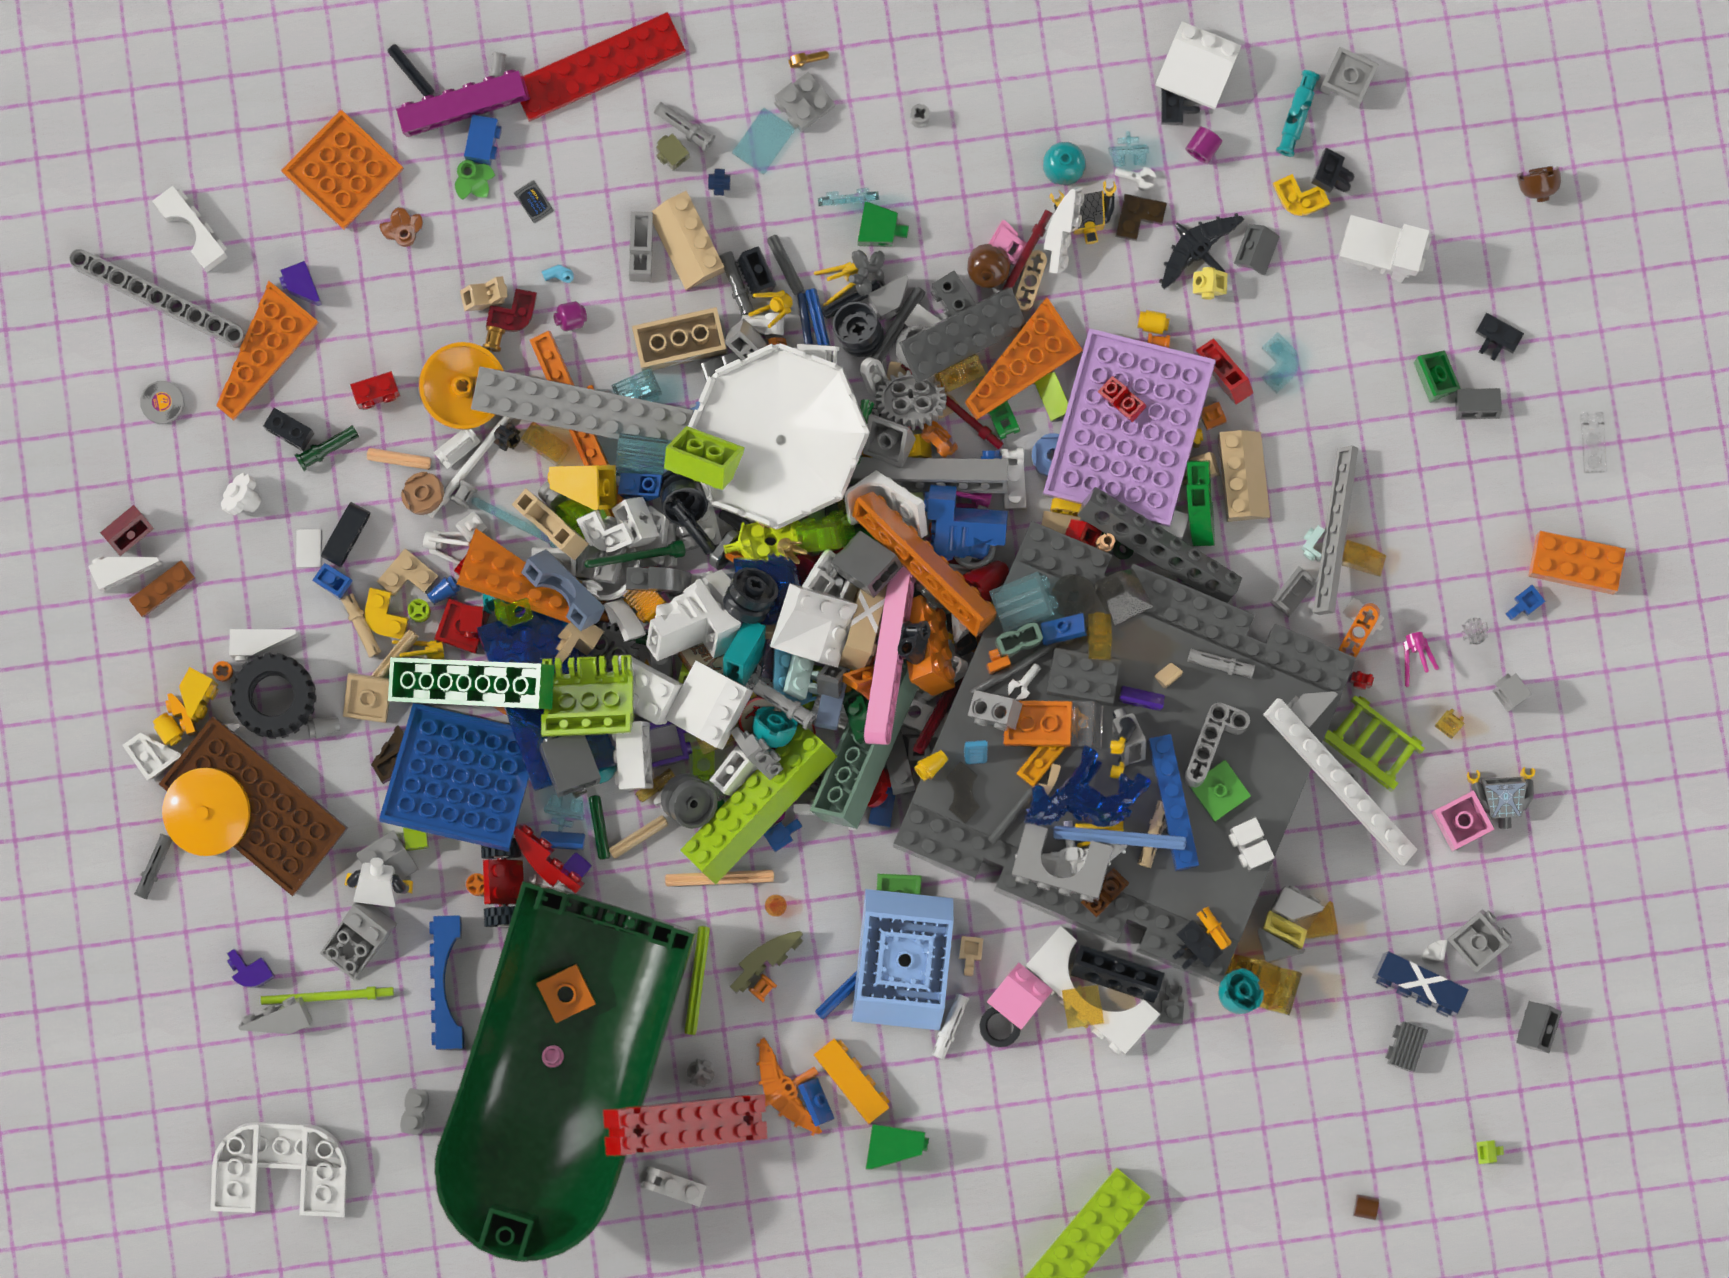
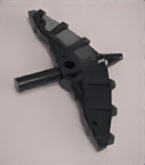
(1196, 245)

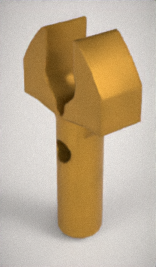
(801, 59)

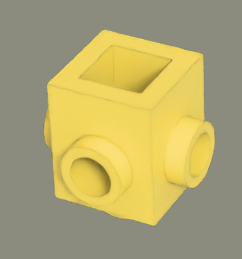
(1209, 283)

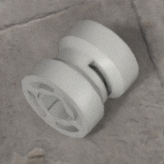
(551, 497)
(684, 535)

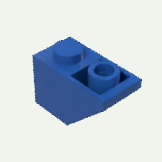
(640, 485)

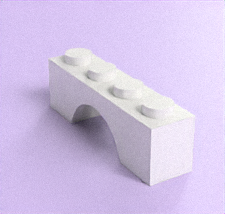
(174, 208)

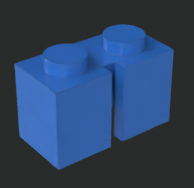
(481, 139)

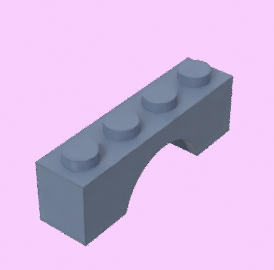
(548, 572)

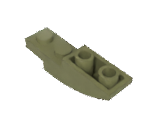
(772, 952)

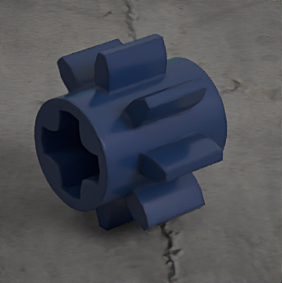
(719, 182)

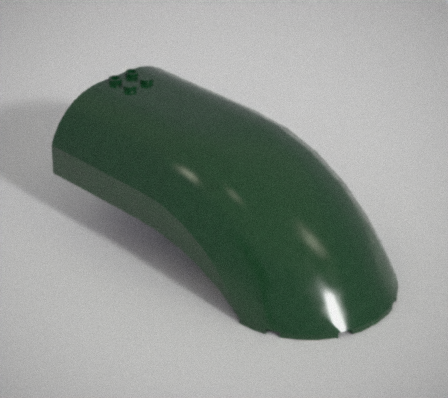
(526, 1141)

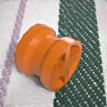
(474, 883)

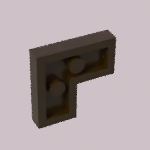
(1136, 210)

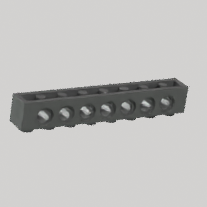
(1159, 546)

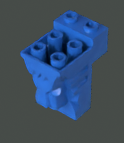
(962, 530)

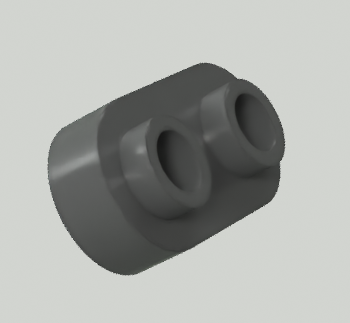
(717, 558)

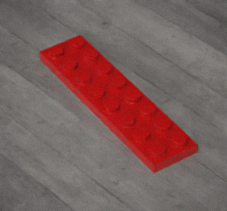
(601, 65)

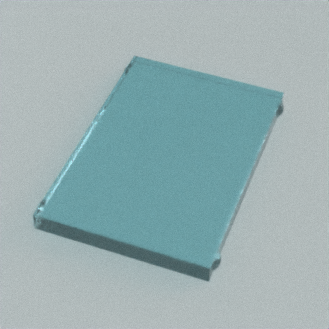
(763, 141)

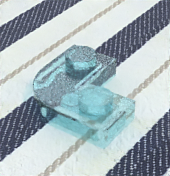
(834, 199)
(1286, 362)

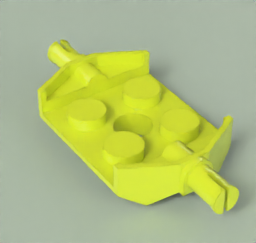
(753, 536)

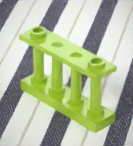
(1370, 764)

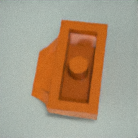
(860, 680)

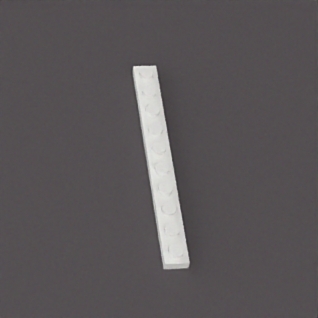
(1340, 781)

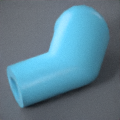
(559, 272)

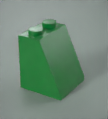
(894, 1145)

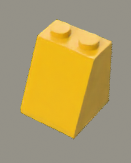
(588, 485)

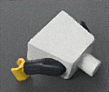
(377, 884)

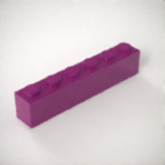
(462, 103)

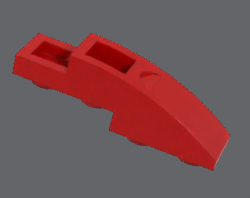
(538, 855)

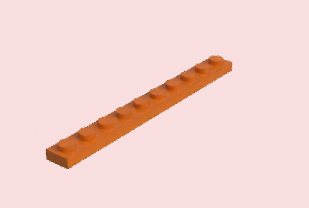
(556, 370)

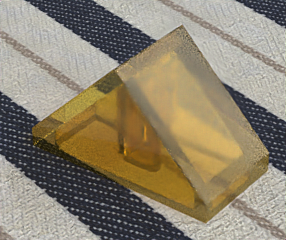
(1324, 923)

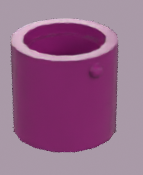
(1203, 145)

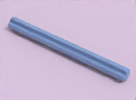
(1119, 837)

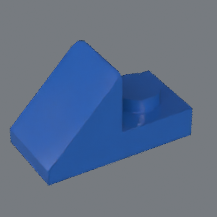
(332, 581)

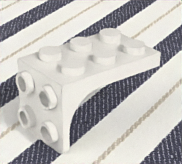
(897, 498)

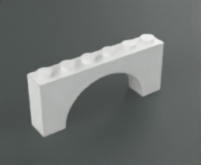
(1119, 1028)

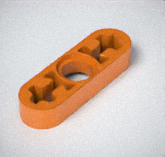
(1361, 615)

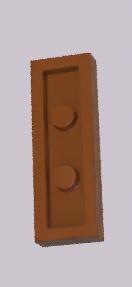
(162, 588)

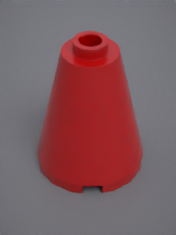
(987, 578)

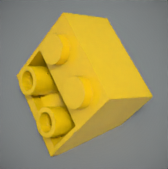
(196, 693)

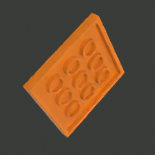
(342, 169)

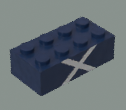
(1420, 983)

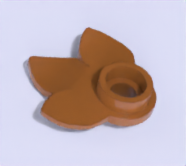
(402, 224)

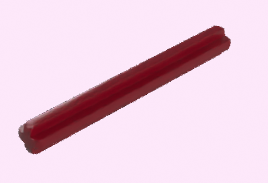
(936, 718)

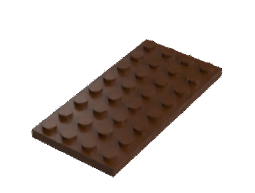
(286, 826)

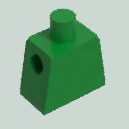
(879, 227)

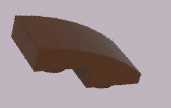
(1112, 886)

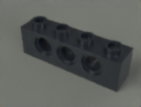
(1117, 974)

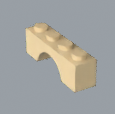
(550, 523)

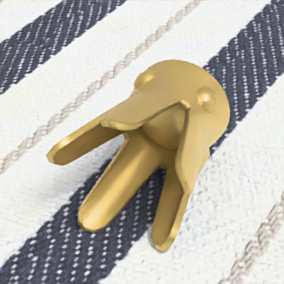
(788, 547)

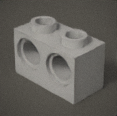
(1511, 691)
(995, 707)

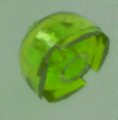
(570, 512)

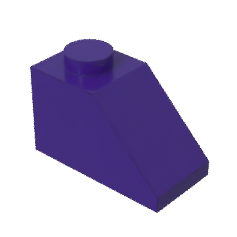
(300, 283)

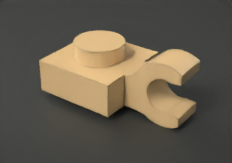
(970, 951)

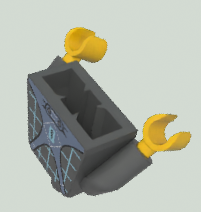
(1504, 796)

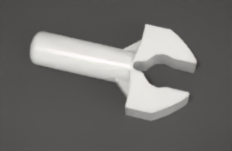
(1137, 177)
(1024, 682)

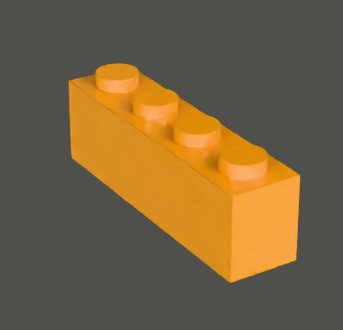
(851, 1081)

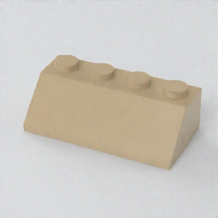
(686, 241)
(1243, 475)

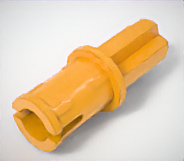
(1214, 928)

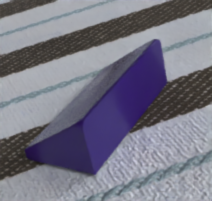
(1141, 698)

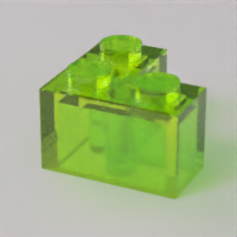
(825, 534)

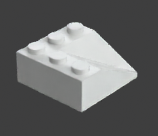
(813, 625)

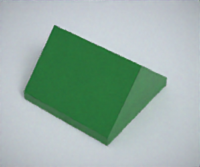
(1436, 375)

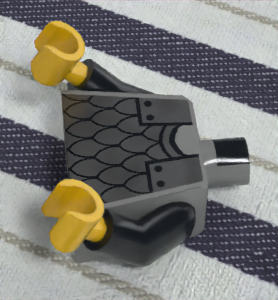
(1128, 741)

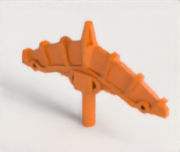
(782, 1091)

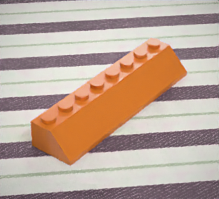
(924, 563)

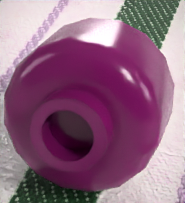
(570, 316)

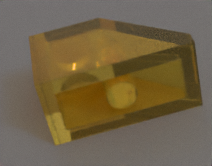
(1363, 558)

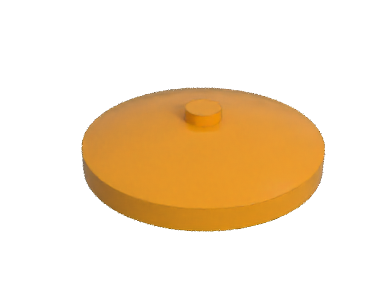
(450, 382)
(206, 811)

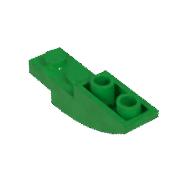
(1200, 503)

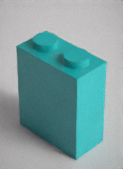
(744, 652)

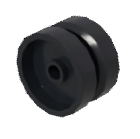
(750, 595)

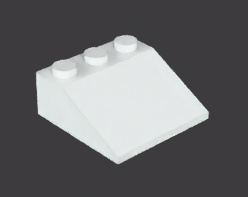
(1198, 65)
(709, 705)

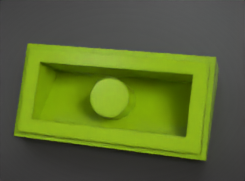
(1052, 396)

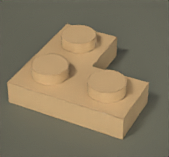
(407, 568)

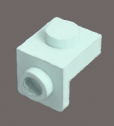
(1312, 537)

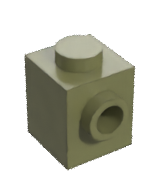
(671, 151)

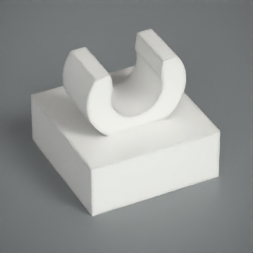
(468, 525)

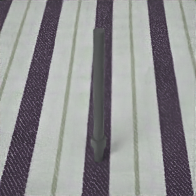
(1017, 666)

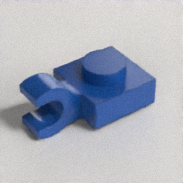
(1526, 601)
(780, 836)

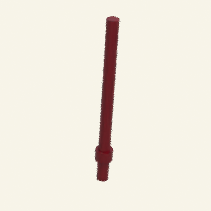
(1037, 232)
(983, 431)

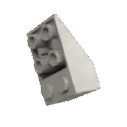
(358, 938)

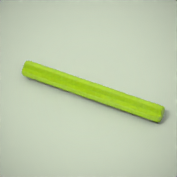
(697, 980)

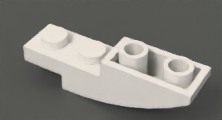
(1065, 220)

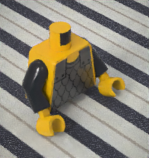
(1095, 211)

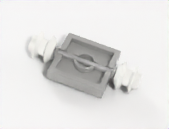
(603, 574)

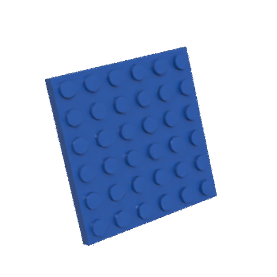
(457, 778)

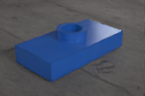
(1064, 629)
(882, 814)
(816, 1102)

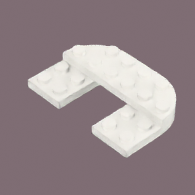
(285, 1147)

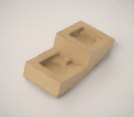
(1054, 772)

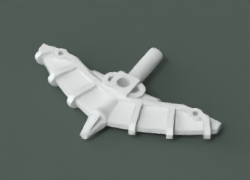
(1071, 859)

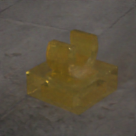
(1449, 723)

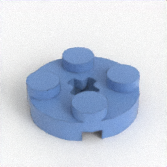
(1040, 451)

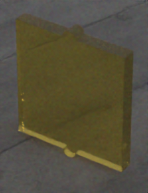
(1082, 1006)

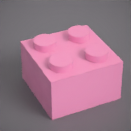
(1462, 821)

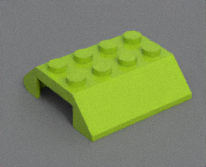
(590, 698)

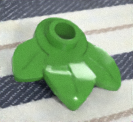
(475, 182)

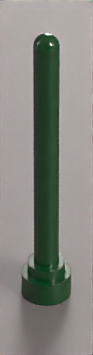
(675, 549)

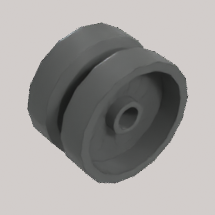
(689, 800)

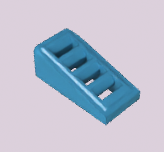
(975, 752)

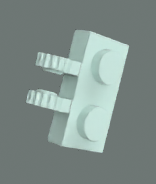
(799, 677)

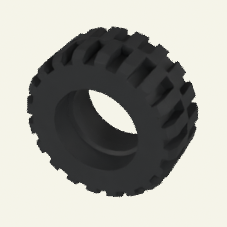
(252, 674)

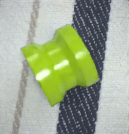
(419, 606)

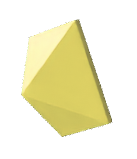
(1285, 929)

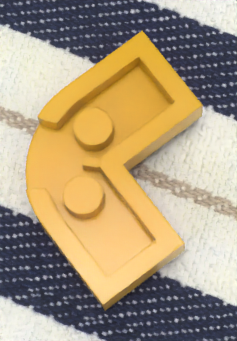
(1297, 202)
(378, 617)

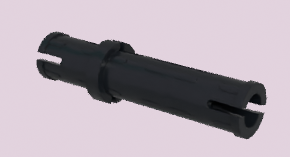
(687, 520)

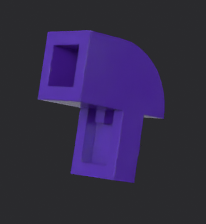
(249, 976)

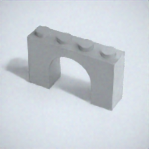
(1086, 882)

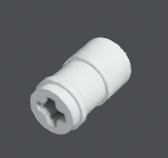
(1353, 609)

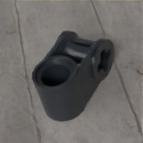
(913, 641)

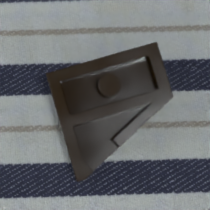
(385, 761)

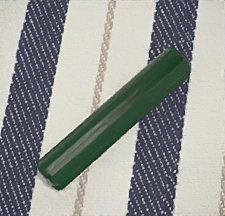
(599, 827)

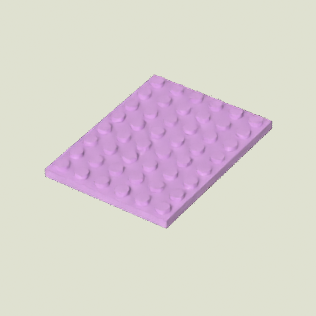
(1129, 460)

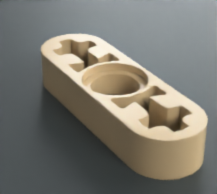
(1029, 264)

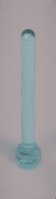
(512, 520)

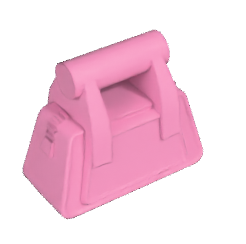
(1005, 237)

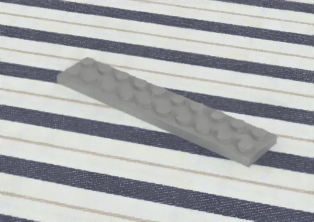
(575, 407)

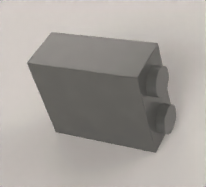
(866, 564)
(569, 763)

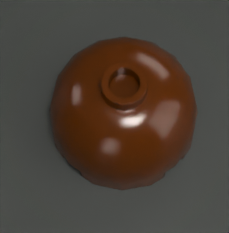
(1540, 183)
(988, 266)

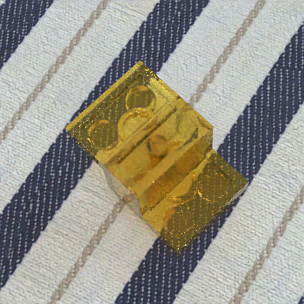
(1277, 983)

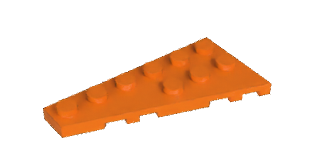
(270, 340)
(1032, 354)
(498, 573)

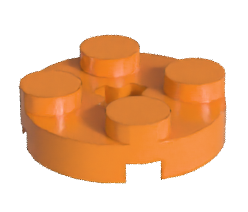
(939, 438)

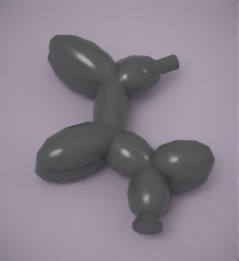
(865, 267)

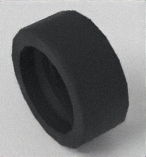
(991, 1040)

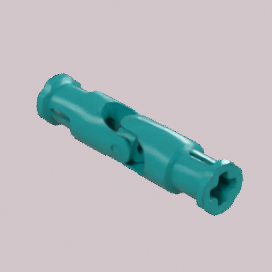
(1299, 110)

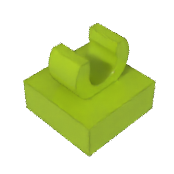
(1488, 1152)

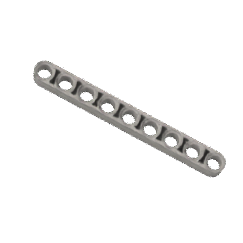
(149, 291)

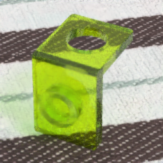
(506, 614)

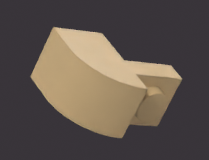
(483, 295)
(581, 640)

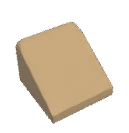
(1168, 675)

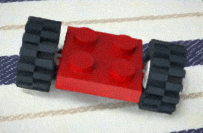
(501, 883)

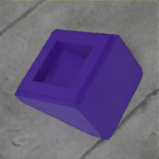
(577, 864)

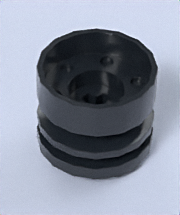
(852, 320)
(687, 490)

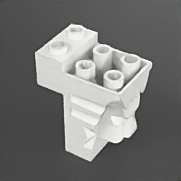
(1384, 247)
(690, 621)

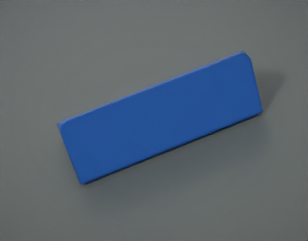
(565, 840)

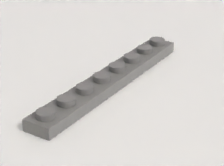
(1335, 530)

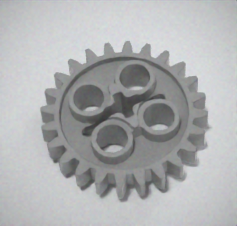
(911, 401)

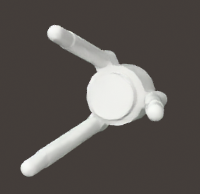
(435, 540)

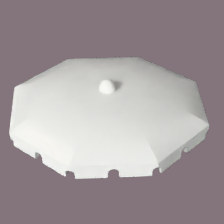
(796, 430)

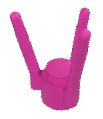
(976, 498)
(1417, 643)

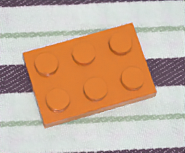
(1042, 725)

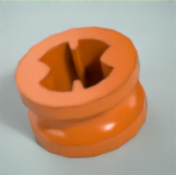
(224, 664)

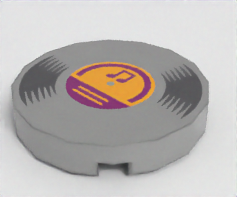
(162, 402)

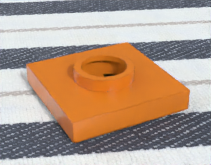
(571, 978)

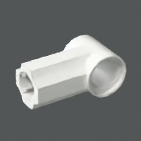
(761, 323)

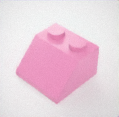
(1020, 996)

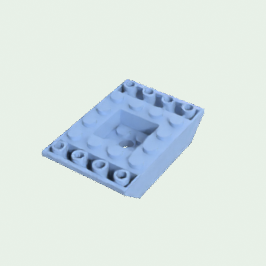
(897, 926)

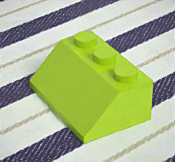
(703, 457)

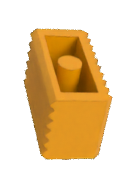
(644, 602)

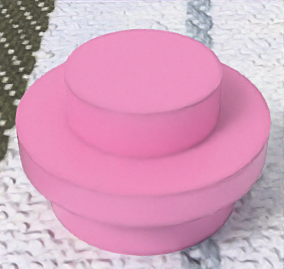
(552, 1056)

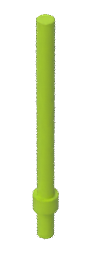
(370, 993)

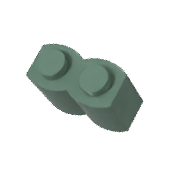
(1024, 638)

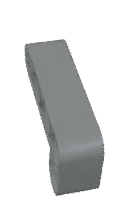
(1210, 745)

